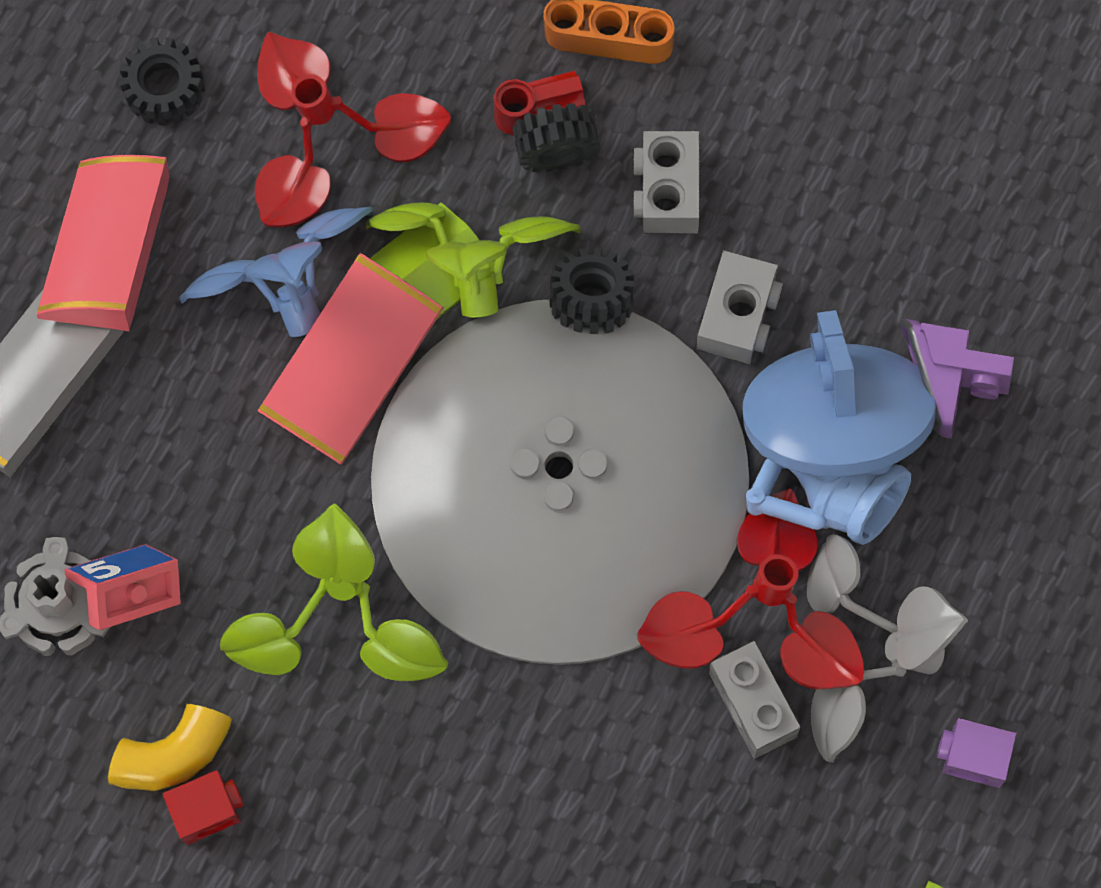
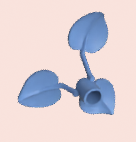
(295, 300)

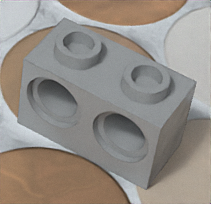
(674, 183)

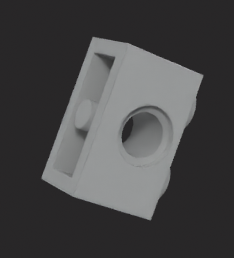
(737, 281)
(754, 699)

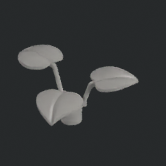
(916, 644)

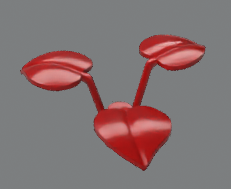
(296, 76)
(816, 656)

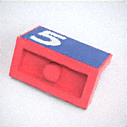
(127, 585)

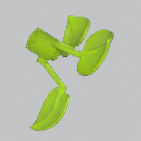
(469, 260)
(342, 559)

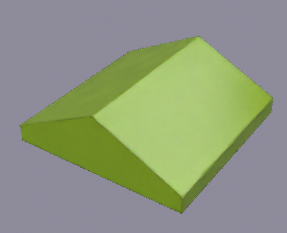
(408, 259)

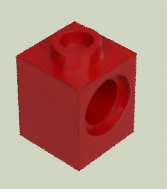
(203, 806)

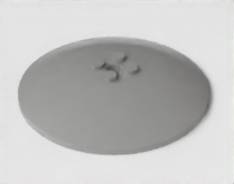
(541, 560)

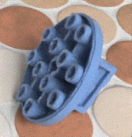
(838, 407)

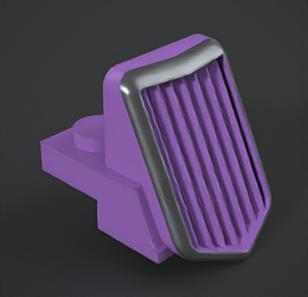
(949, 365)

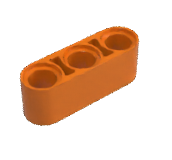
(592, 15)

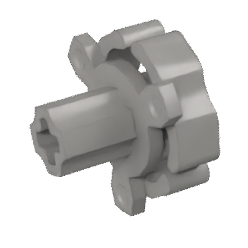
(40, 577)

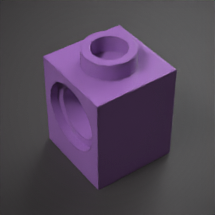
(976, 752)

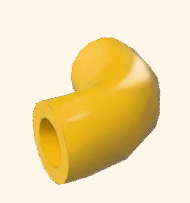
(171, 759)

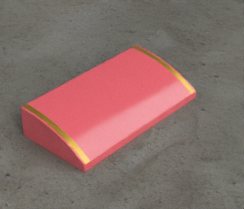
(105, 241)
(350, 359)

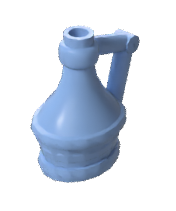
(852, 504)

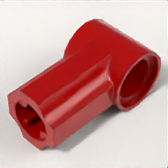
(550, 91)

